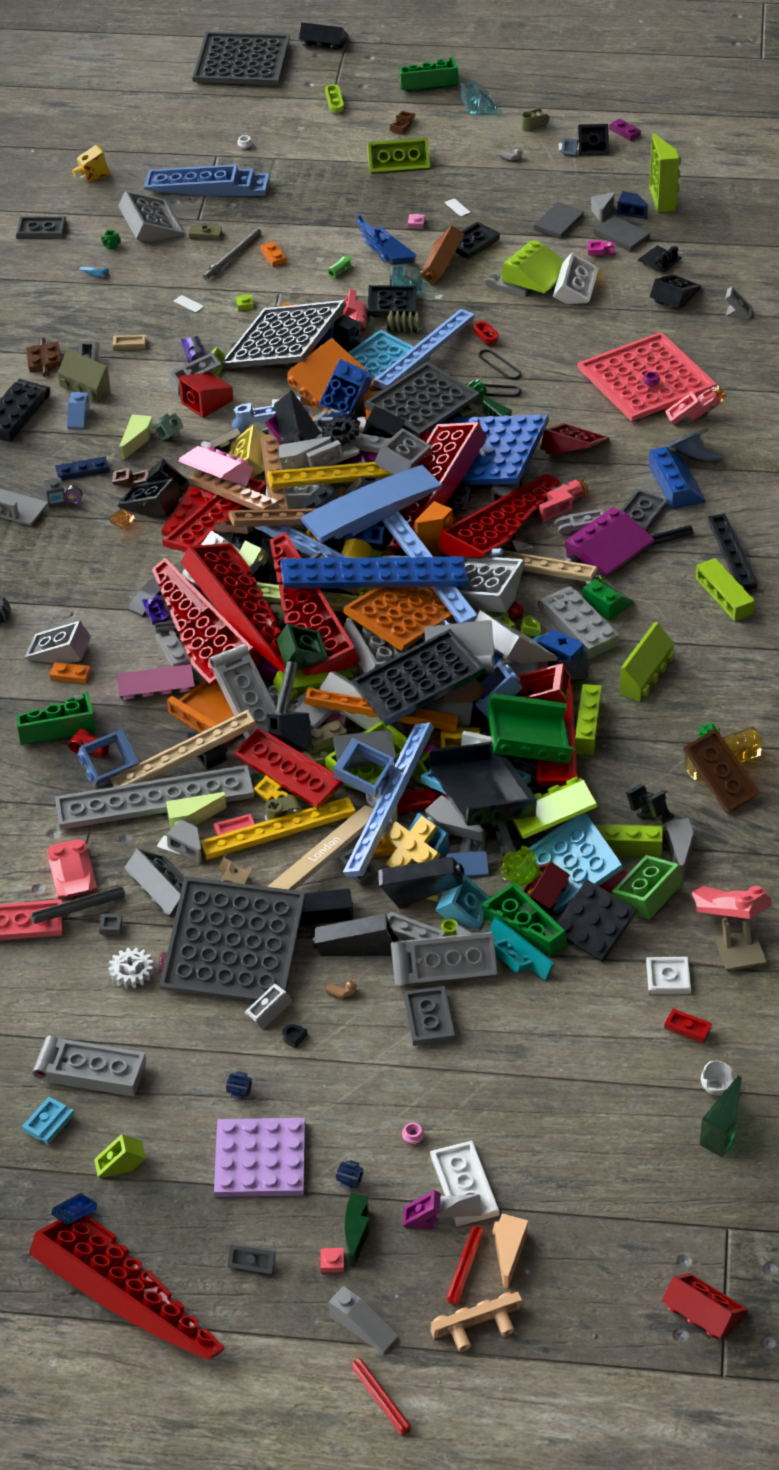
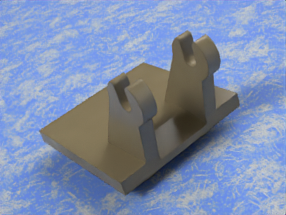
(739, 950)

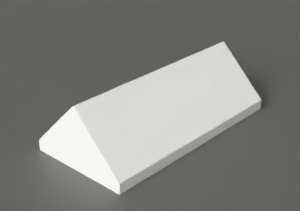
(339, 684)

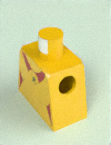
(92, 165)

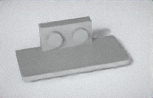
(331, 454)
(20, 507)

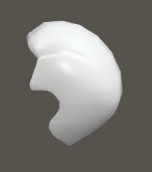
(716, 1077)

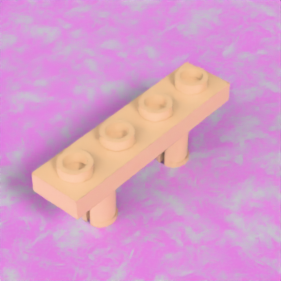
(484, 1311)

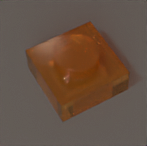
(122, 518)

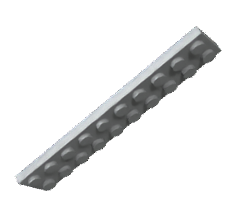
(149, 796)

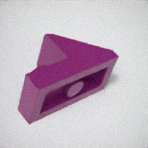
(423, 1211)

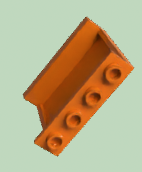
(315, 372)
(201, 707)

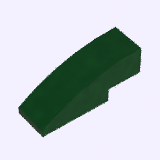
(356, 1226)

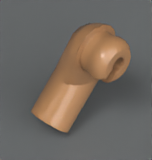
(342, 992)

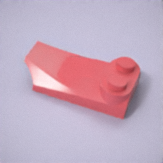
(71, 869)
(732, 903)

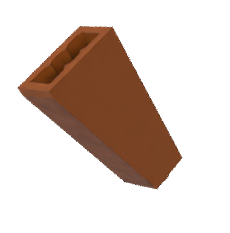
(441, 254)

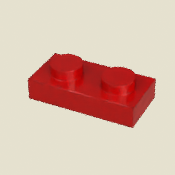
(688, 1025)

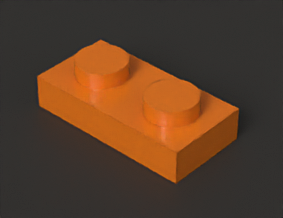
(273, 254)
(70, 673)

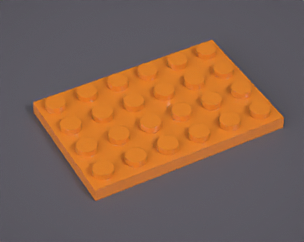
(398, 613)

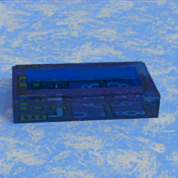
(74, 1208)

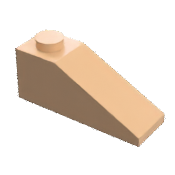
(509, 1241)

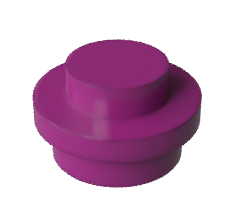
(651, 379)

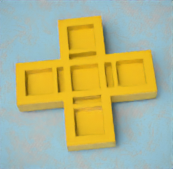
(412, 844)

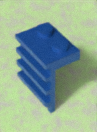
(374, 236)

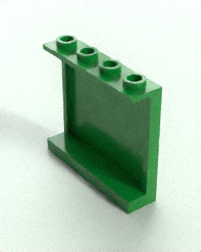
(528, 728)

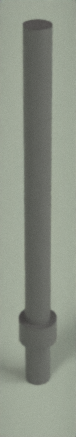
(215, 268)

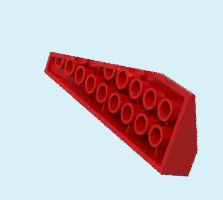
(447, 460)
(496, 522)

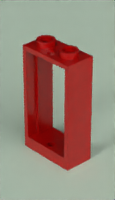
(544, 677)

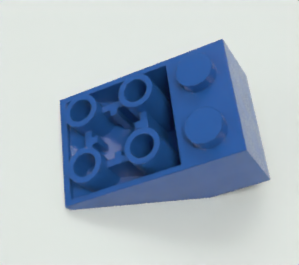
(346, 387)

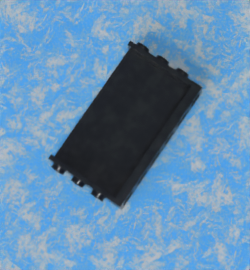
(481, 784)

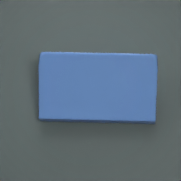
(474, 863)

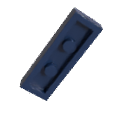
(82, 468)

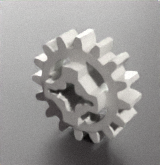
(131, 967)

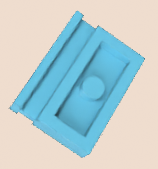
(48, 1120)

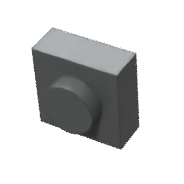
(110, 924)

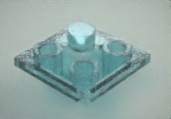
(476, 98)
(406, 276)

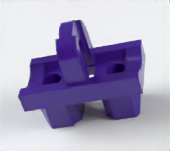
(155, 610)

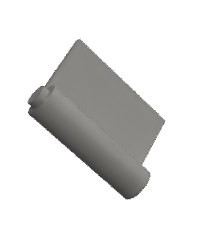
(476, 637)

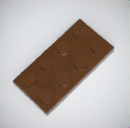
(721, 770)

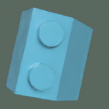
(463, 904)

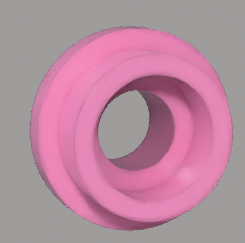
(412, 1128)

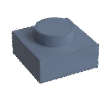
(569, 146)

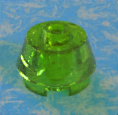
(519, 867)

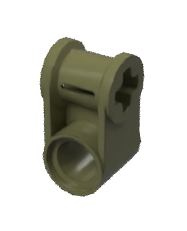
(534, 119)
(281, 807)

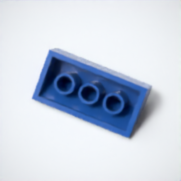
(674, 478)

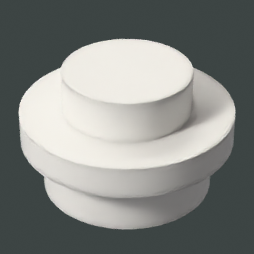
(244, 141)

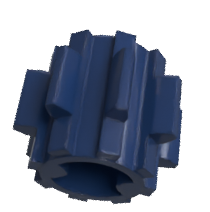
(239, 1085)
(349, 1174)

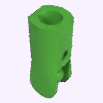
(339, 267)

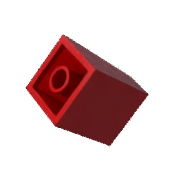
(204, 393)

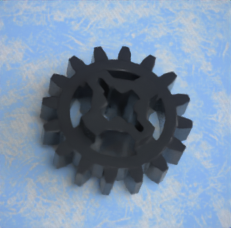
(341, 430)

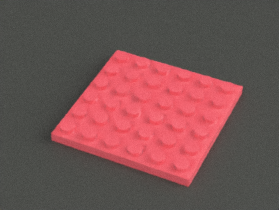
(622, 371)

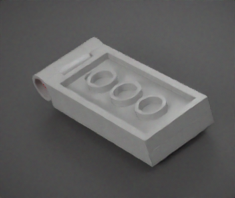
(579, 621)
(246, 688)
(443, 958)
(90, 1066)

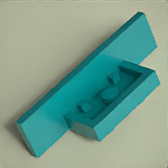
(517, 951)

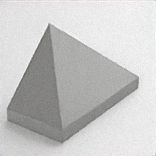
(460, 1206)

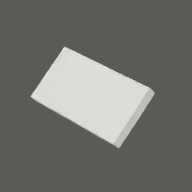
(463, 1174)

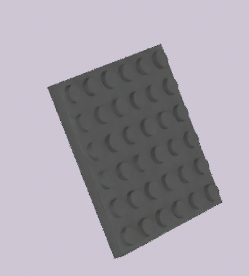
(241, 58)
(283, 334)
(232, 939)

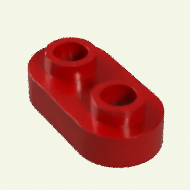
(486, 332)

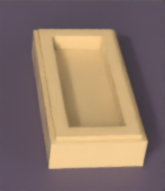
(129, 342)

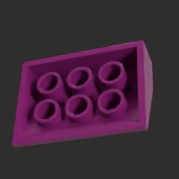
(608, 541)

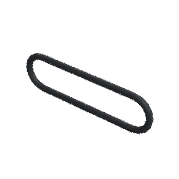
(487, 350)
(499, 394)

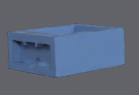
(503, 682)
(124, 748)
(370, 753)

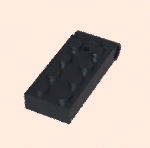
(19, 406)

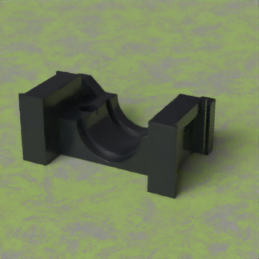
(649, 803)

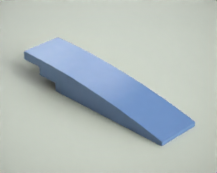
(208, 181)
(370, 504)

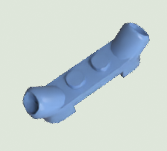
(246, 414)

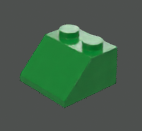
(605, 599)

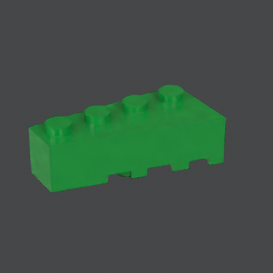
(429, 75)
(56, 720)
(526, 919)

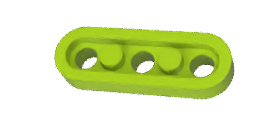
(334, 98)

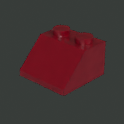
(547, 885)

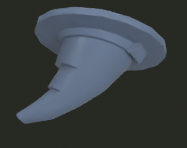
(692, 447)

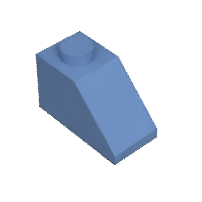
(78, 410)

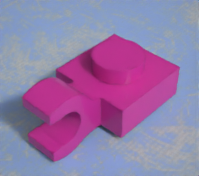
(599, 247)

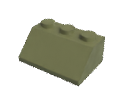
(84, 375)

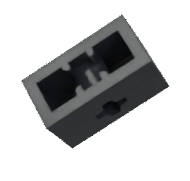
(347, 332)

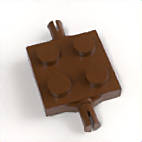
(43, 356)

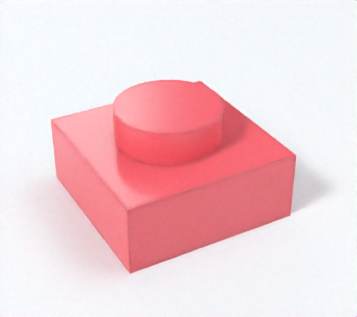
(332, 1260)

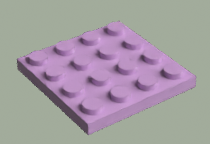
(260, 1157)

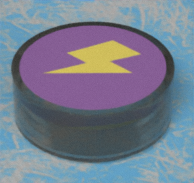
(73, 494)

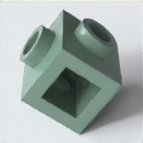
(168, 426)

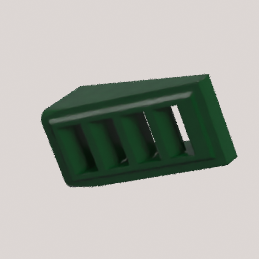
(495, 409)

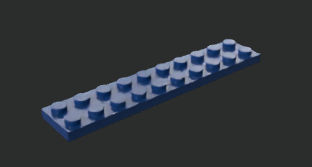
(373, 572)

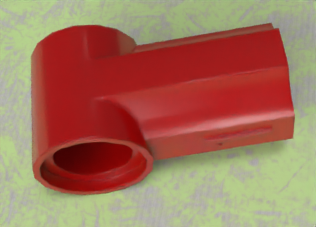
(83, 737)

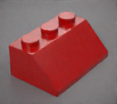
(703, 1305)

